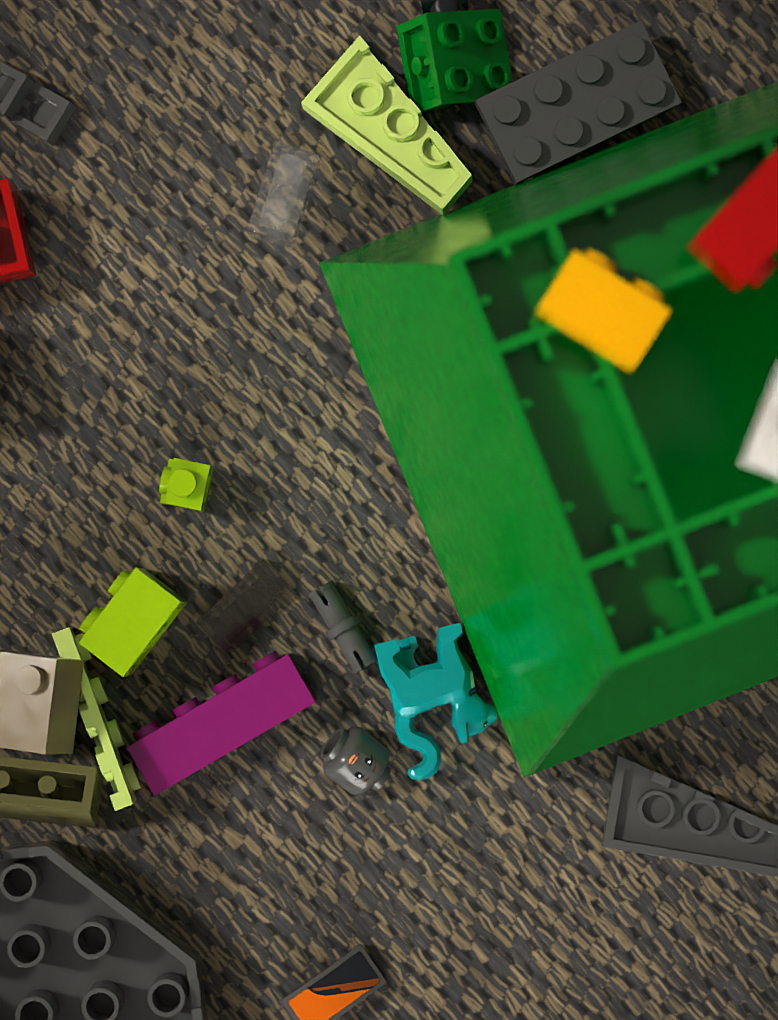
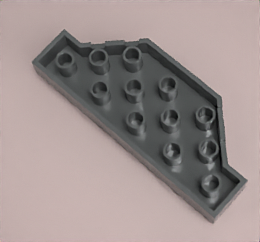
(85, 947)

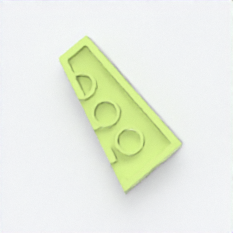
(379, 121)

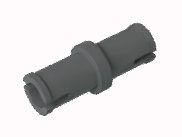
(343, 627)

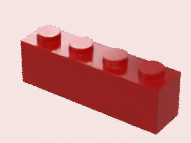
(744, 232)

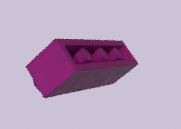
(221, 723)

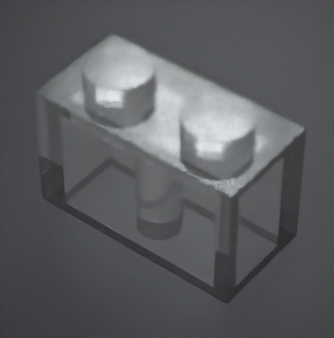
(284, 195)

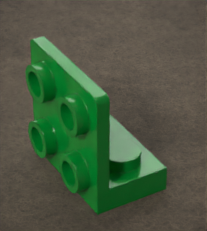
(453, 57)

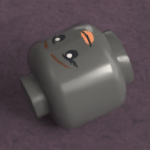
(355, 760)

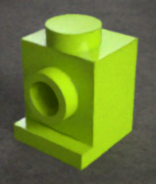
(185, 484)

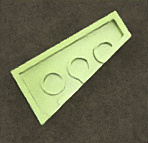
(105, 733)

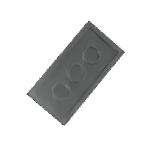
(578, 102)

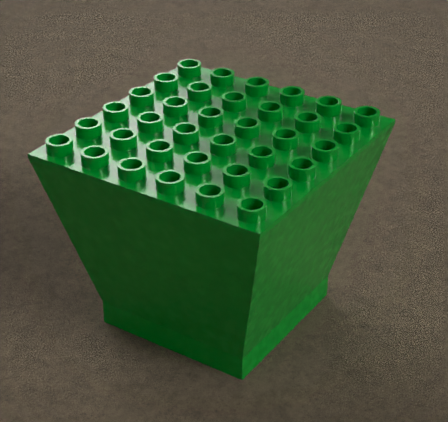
(574, 505)

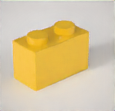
(604, 309)

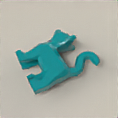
(422, 688)

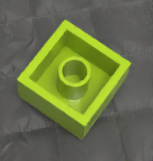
(131, 620)

